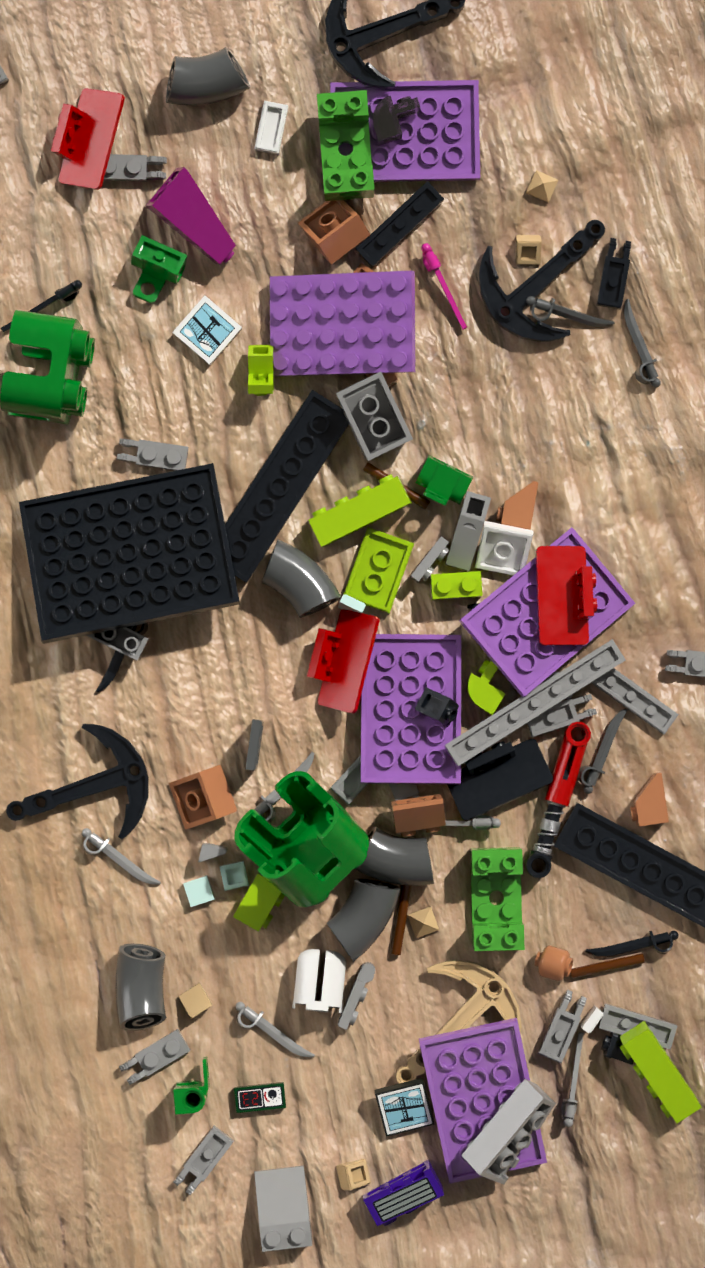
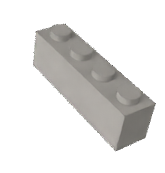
(509, 1132)

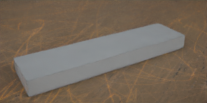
(636, 700)

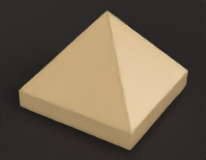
(542, 186)
(423, 922)

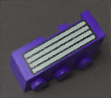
(403, 1194)

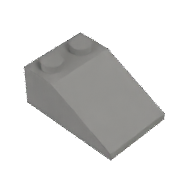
(373, 416)
(283, 1208)

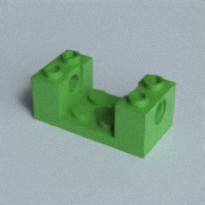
(345, 120)
(498, 925)

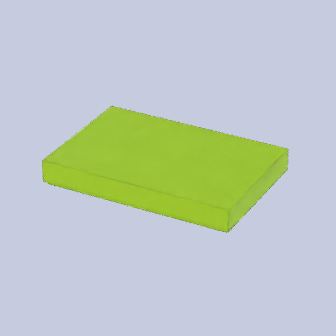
(378, 569)

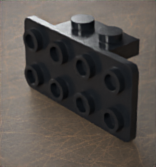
(500, 777)

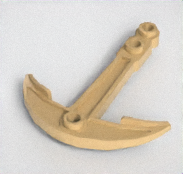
(472, 1009)

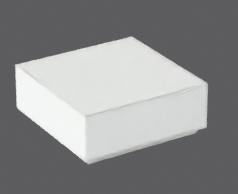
(591, 1019)

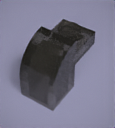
(386, 117)

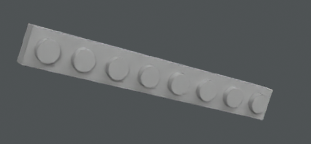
(534, 703)

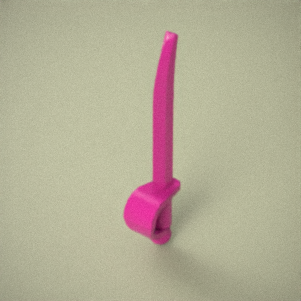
(432, 263)

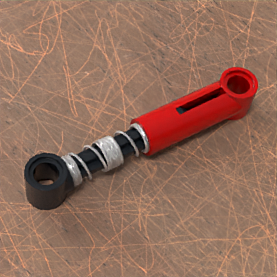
(558, 796)

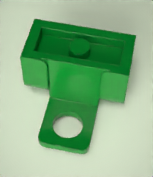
(158, 265)
(443, 481)
(182, 1101)

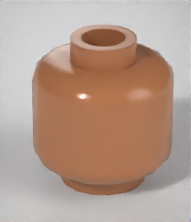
(554, 963)

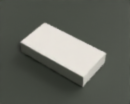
(271, 127)

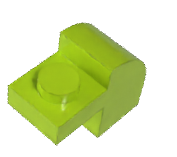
(260, 370)
(483, 693)

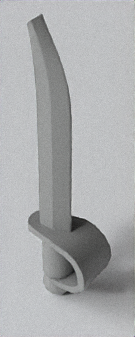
(273, 797)
(480, 822)
(115, 856)
(267, 1027)
(569, 1105)

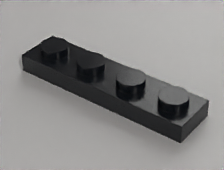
(399, 224)

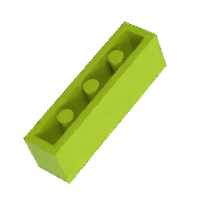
(359, 511)
(660, 1072)

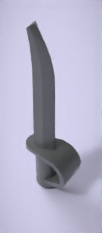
(551, 307)
(642, 350)
(602, 754)

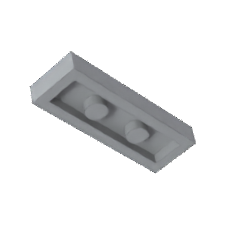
(622, 1020)

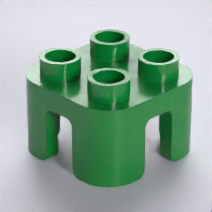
(59, 393)
(310, 848)

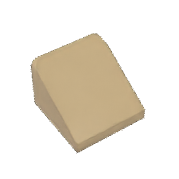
(528, 249)
(195, 1000)
(353, 1174)

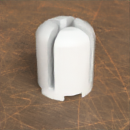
(307, 981)

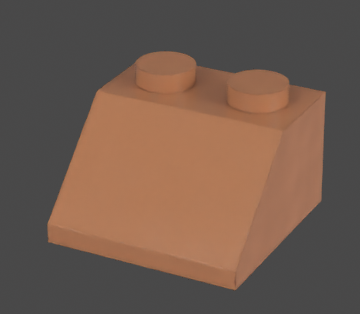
(334, 229)
(203, 797)
(418, 814)

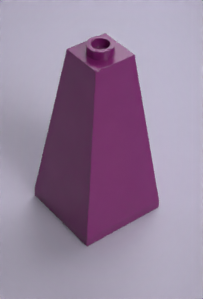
(189, 214)

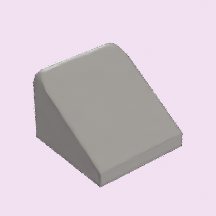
(210, 851)

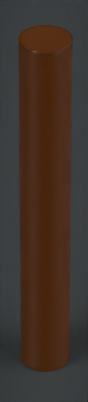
(414, 497)
(401, 919)
(607, 965)

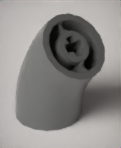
(205, 79)
(299, 580)
(397, 859)
(364, 915)
(140, 986)

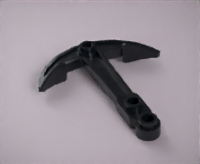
(374, 33)
(515, 302)
(136, 785)

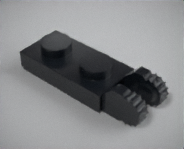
(614, 277)

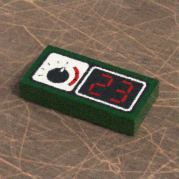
(260, 1097)

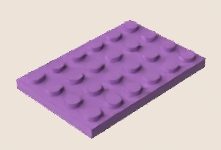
(436, 142)
(343, 323)
(508, 621)
(395, 738)
(468, 1081)

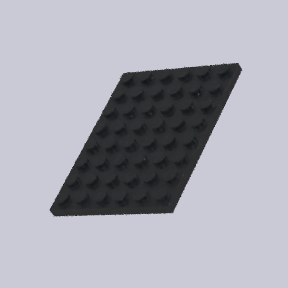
(128, 553)

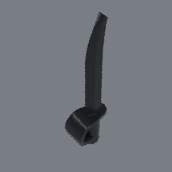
(64, 295)
(116, 661)
(636, 944)

